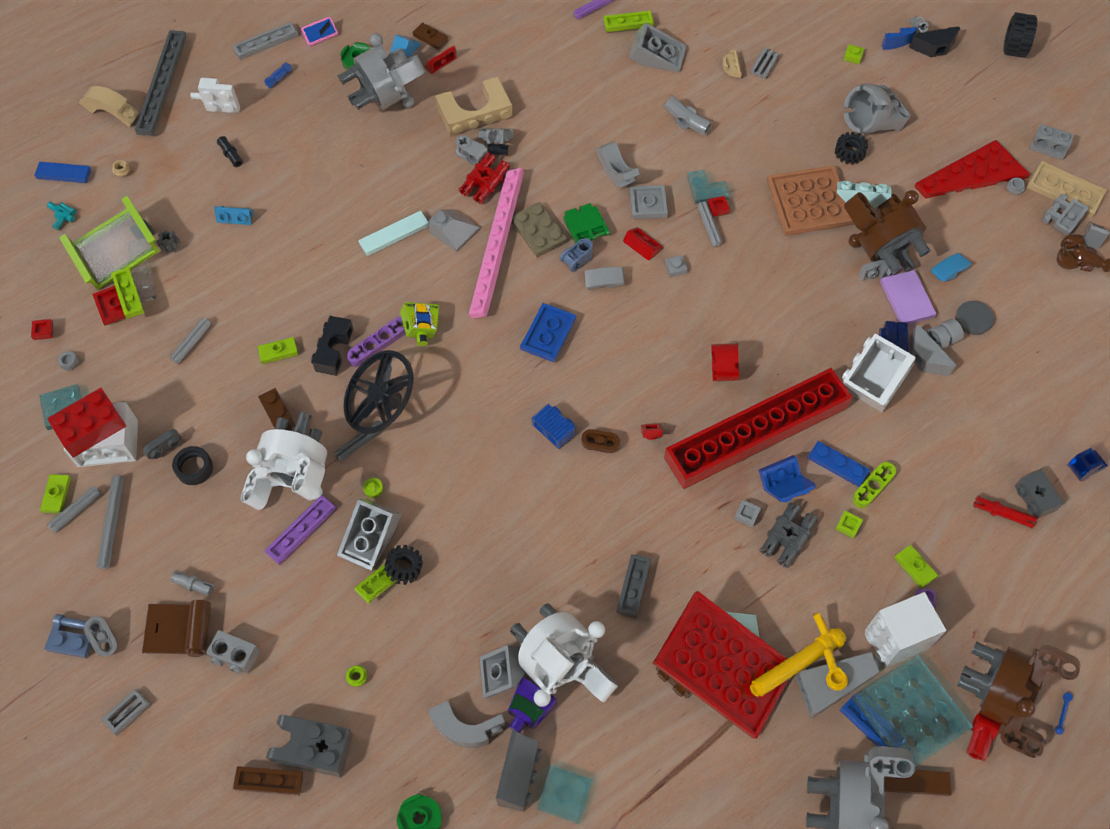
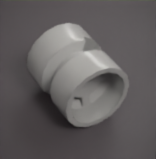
(946, 333)

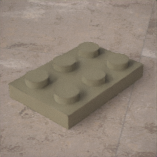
(538, 229)

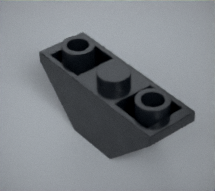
(934, 42)

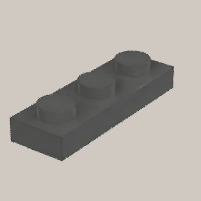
(633, 586)

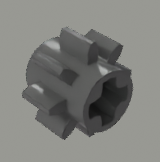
(168, 241)

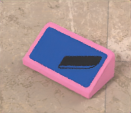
(319, 31)

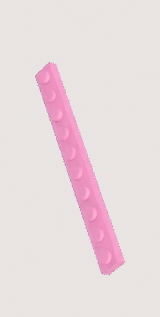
(496, 244)

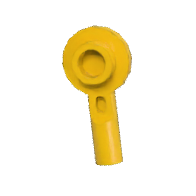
(836, 678)

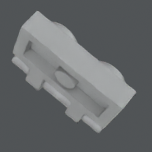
(1069, 218)

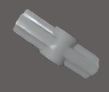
(687, 116)

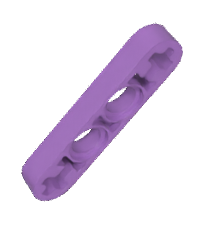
(376, 339)

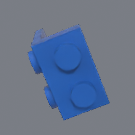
(785, 480)

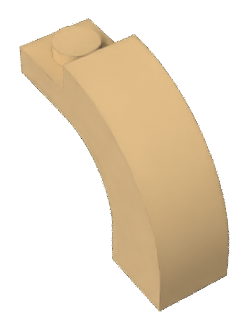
(110, 101)

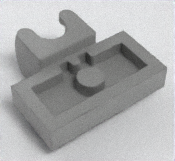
(496, 134)

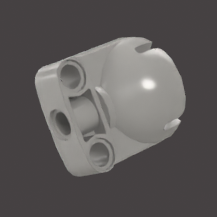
(874, 109)

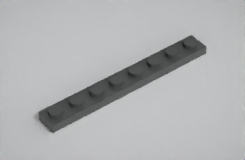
(160, 83)

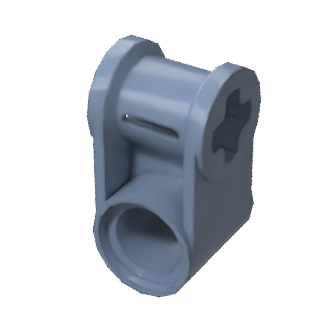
(576, 256)

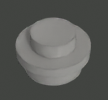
(1016, 186)

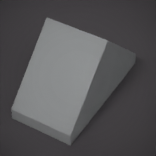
(1095, 235)

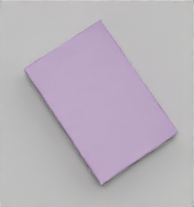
(908, 297)

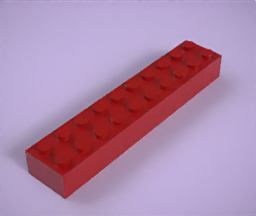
(757, 428)

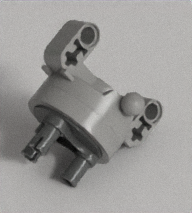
(382, 76)
(859, 790)

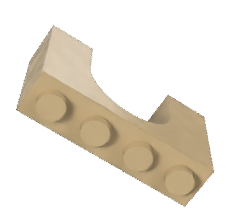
(461, 120)

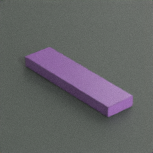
(300, 530)

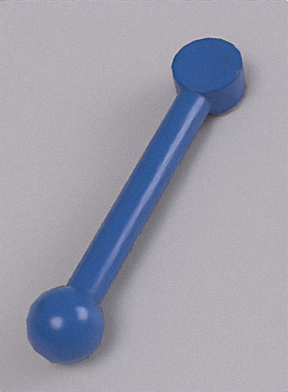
(1067, 697)

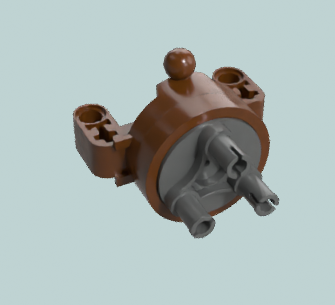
(889, 231)
(1012, 688)

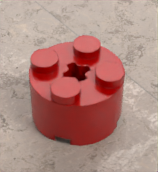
(725, 362)

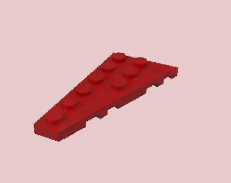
(976, 170)

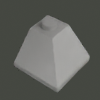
(452, 228)
(500, 670)

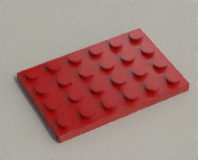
(719, 661)

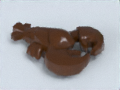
(1082, 257)

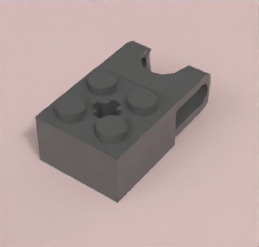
(305, 744)

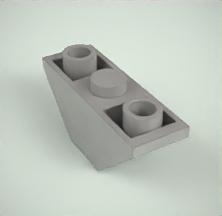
(929, 354)

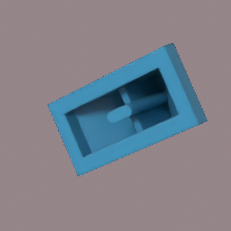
(406, 43)

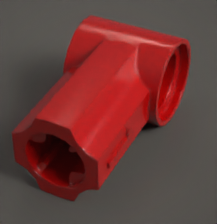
(983, 733)

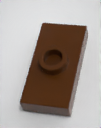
(430, 36)

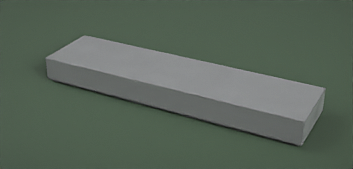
(265, 40)

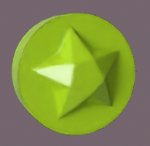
(372, 488)

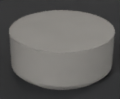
(68, 361)

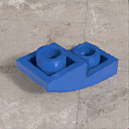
(898, 40)

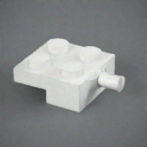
(216, 96)

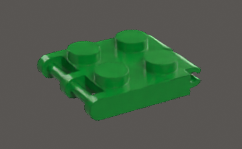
(585, 223)

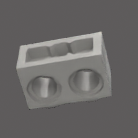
(1051, 141)
(235, 648)

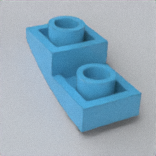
(950, 267)

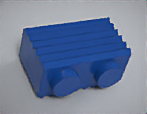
(553, 425)

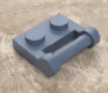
(67, 642)

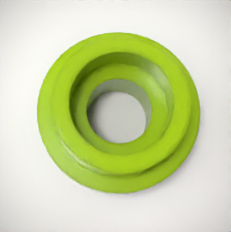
(356, 670)

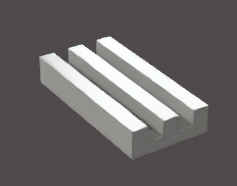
(768, 54)
(129, 719)

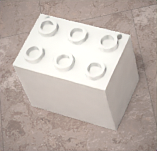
(877, 372)
(115, 449)
(904, 630)

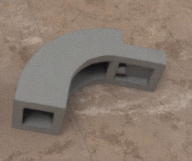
(615, 166)
(462, 734)

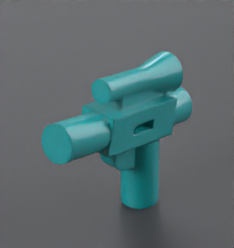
(62, 213)

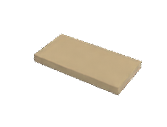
(1054, 181)

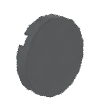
(974, 317)

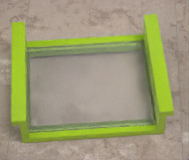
(112, 246)

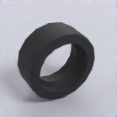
(189, 452)

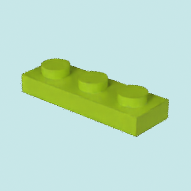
(627, 21)
(127, 293)

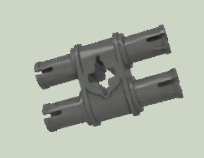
(792, 544)

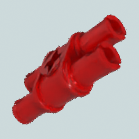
(484, 178)

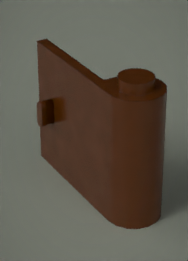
(179, 628)

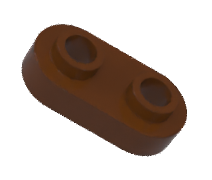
(601, 440)

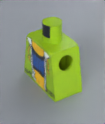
(420, 321)

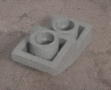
(875, 268)
(602, 277)

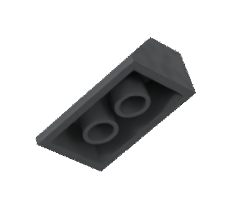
(518, 772)

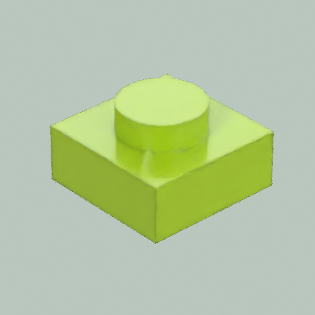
(853, 54)
(849, 524)

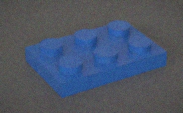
(548, 332)

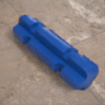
(277, 75)

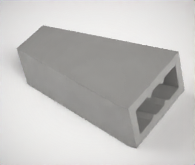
(820, 697)

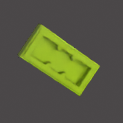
(277, 350)
(55, 494)
(915, 566)
(374, 585)

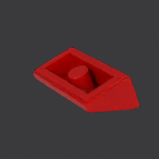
(441, 60)
(642, 243)

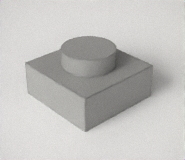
(675, 266)
(747, 513)

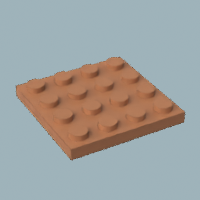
(808, 200)

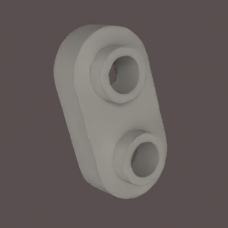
(102, 635)

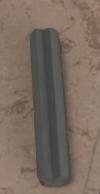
(356, 443)

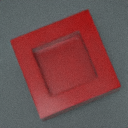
(718, 206)
(42, 329)
(651, 431)

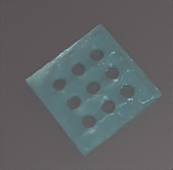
(912, 698)

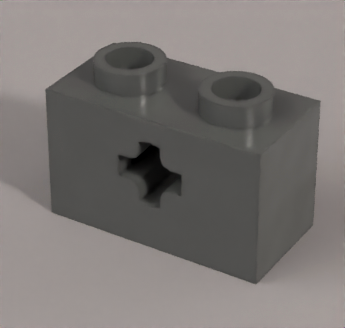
(1038, 494)

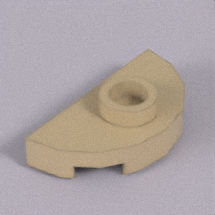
(731, 64)

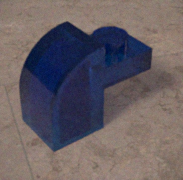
(1086, 464)

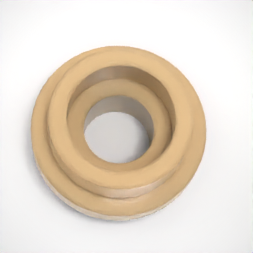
(120, 168)

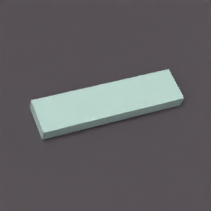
(393, 233)

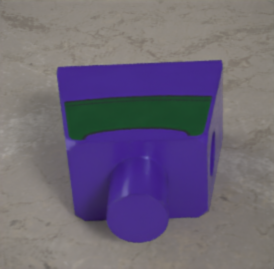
(525, 709)

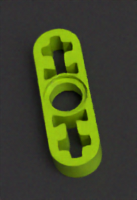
(873, 493)

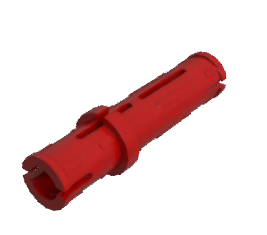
(996, 508)

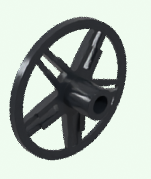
(380, 393)

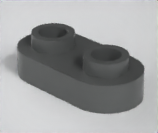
(161, 444)

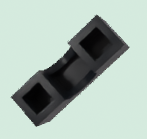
(335, 331)

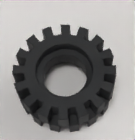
(854, 141)
(403, 574)

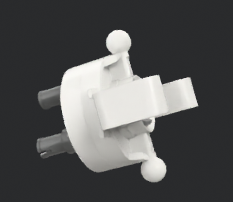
(287, 461)
(561, 652)

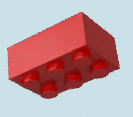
(86, 422)

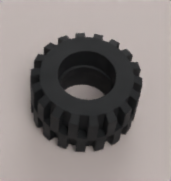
(1020, 34)

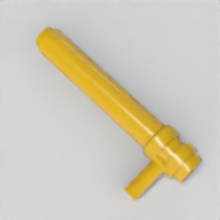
(832, 638)

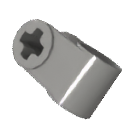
(470, 149)

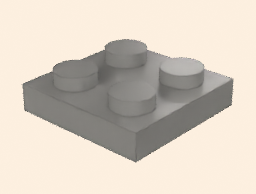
(648, 202)

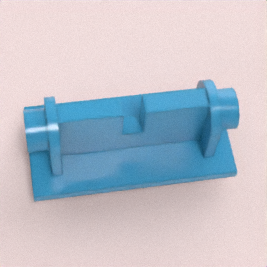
(233, 215)

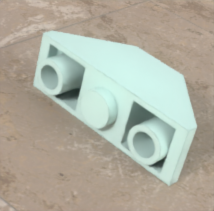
(874, 193)

